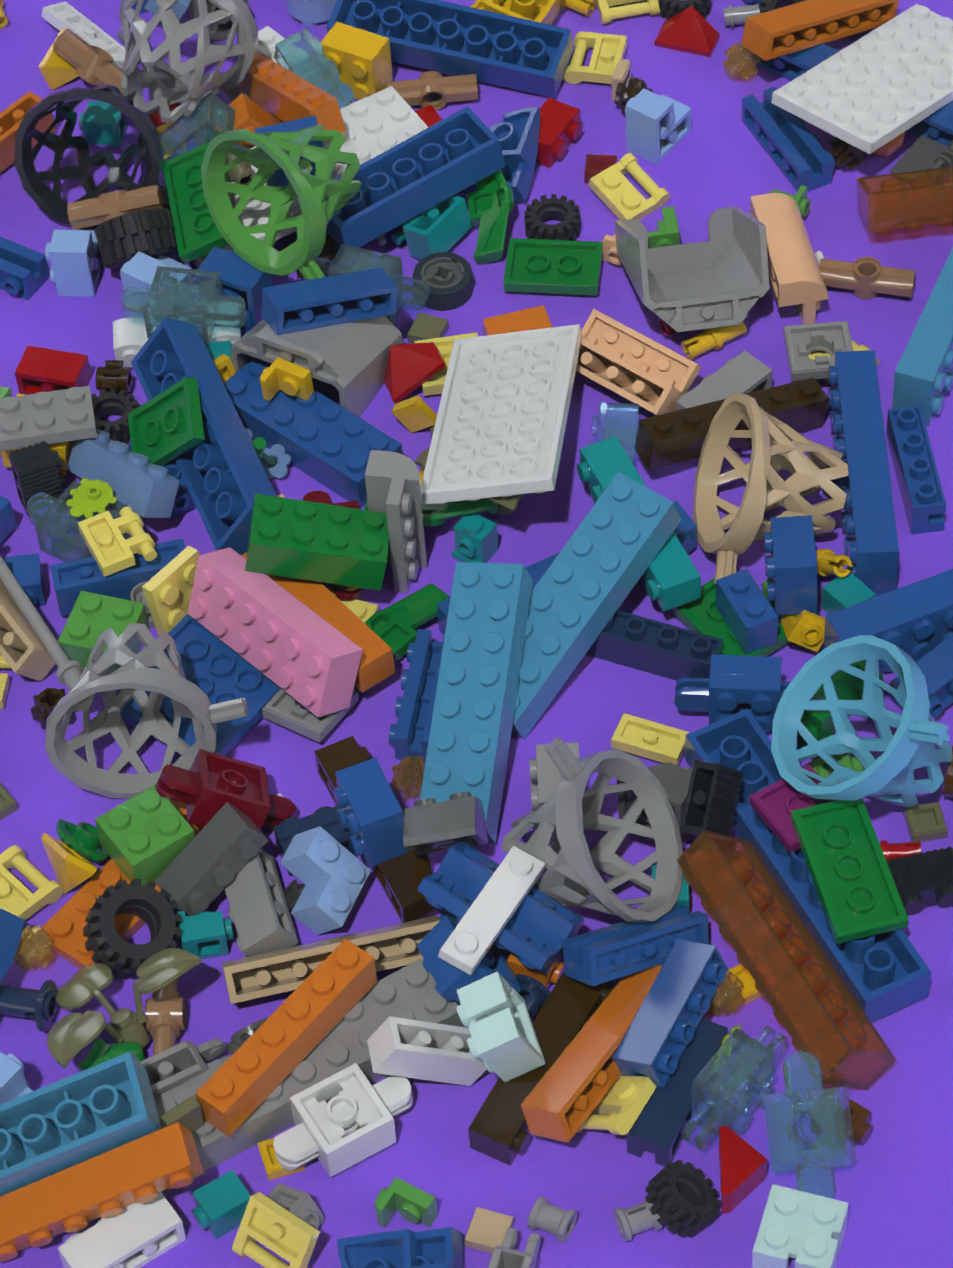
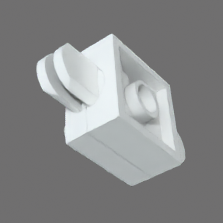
(337, 1104)

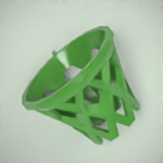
(308, 189)

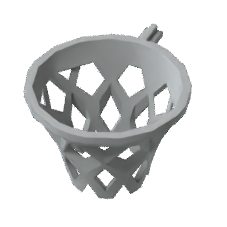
(185, 84)
(134, 679)
(570, 864)

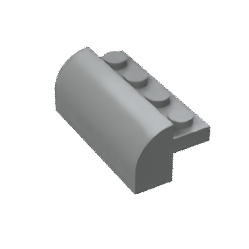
(395, 489)

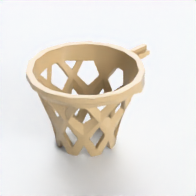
(773, 450)

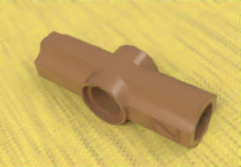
(91, 62)
(436, 90)
(113, 204)
(867, 277)

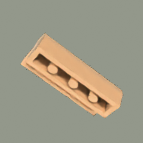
(790, 255)
(633, 364)

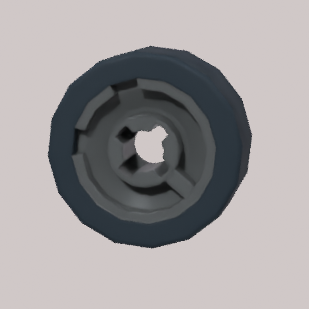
(448, 279)

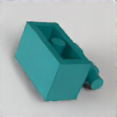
(435, 228)

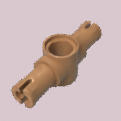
(165, 1016)

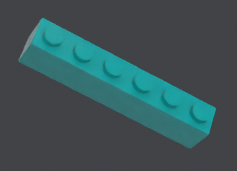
(671, 574)

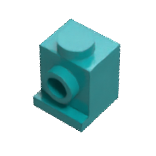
(475, 539)
(206, 934)

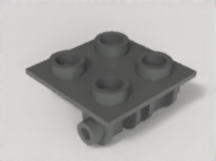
(925, 155)

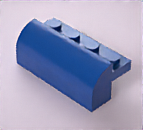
(535, 928)

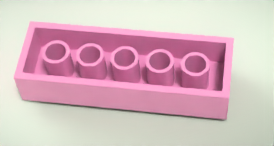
(274, 632)

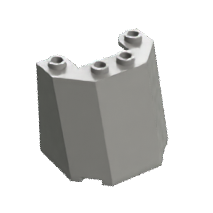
(699, 281)
(343, 355)

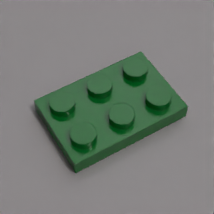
(553, 266)
(168, 423)
(705, 618)

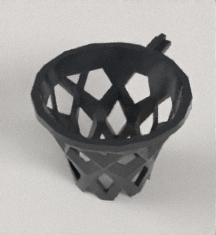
(64, 102)

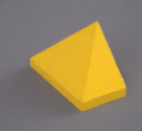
(56, 69)
(67, 864)

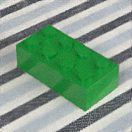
(317, 542)

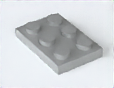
(46, 417)

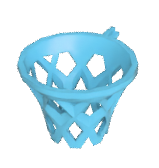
(907, 750)

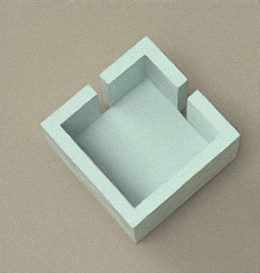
(499, 1027)
(800, 1228)

